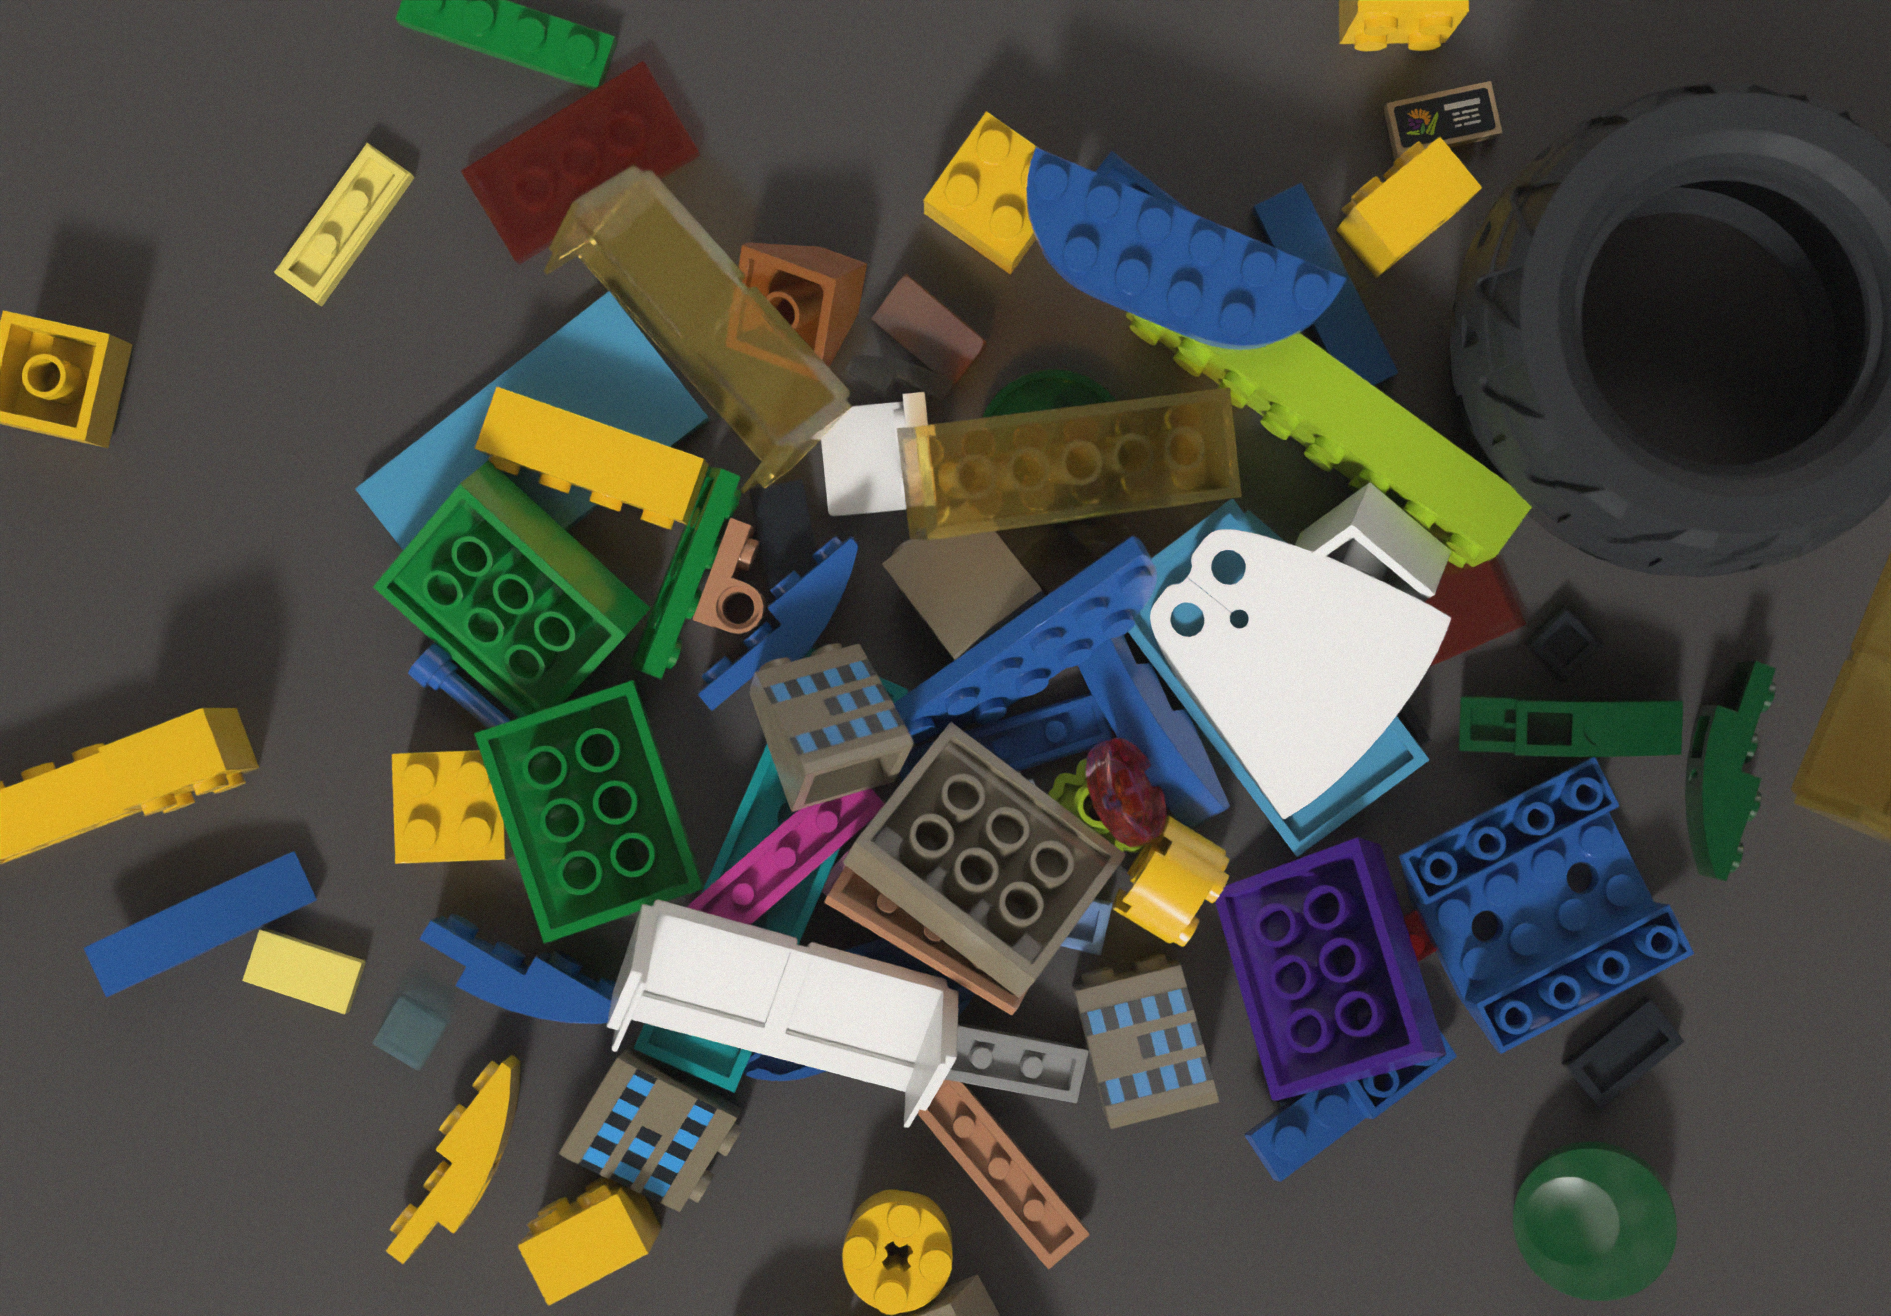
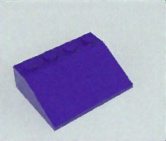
(1328, 970)

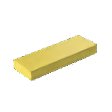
(344, 224)

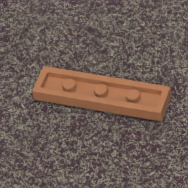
(882, 916)
(1003, 1172)

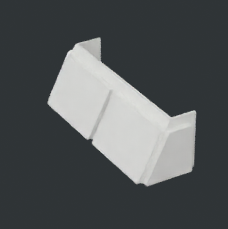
(788, 1000)

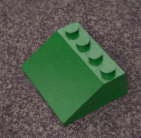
(510, 594)
(589, 811)

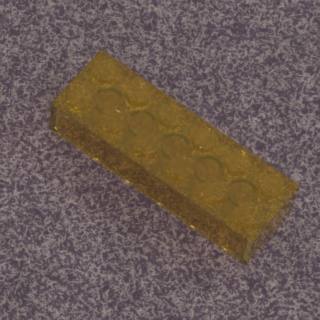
(1068, 463)

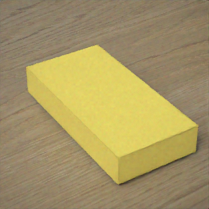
(304, 970)

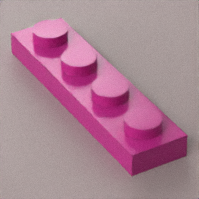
(787, 857)

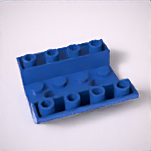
(1551, 945)

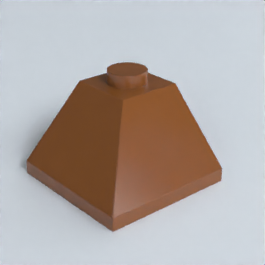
(809, 288)

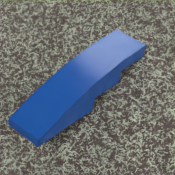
(1142, 715)
(199, 924)

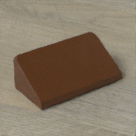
(929, 330)

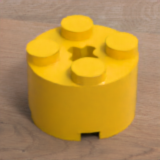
(1172, 882)
(891, 1281)

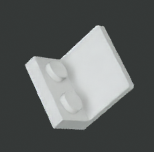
(864, 456)

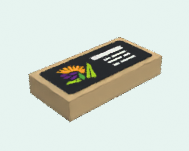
(1455, 115)

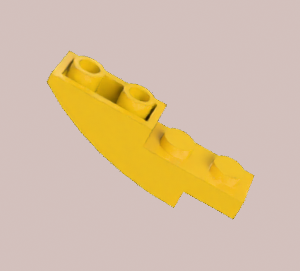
(475, 1147)

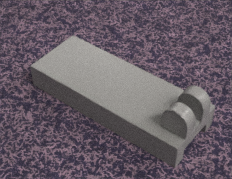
(1018, 1063)

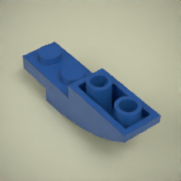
(801, 607)
(545, 990)
(1320, 1117)

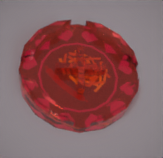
(1123, 793)

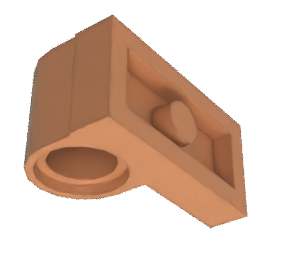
(735, 553)

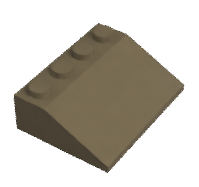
(984, 859)

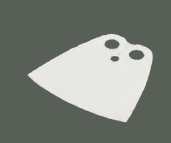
(1310, 672)

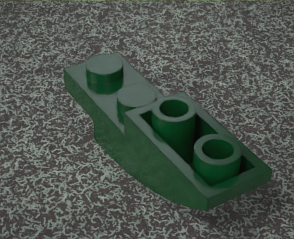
(1571, 726)
(1716, 790)

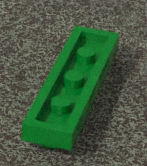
(516, 36)
(679, 591)

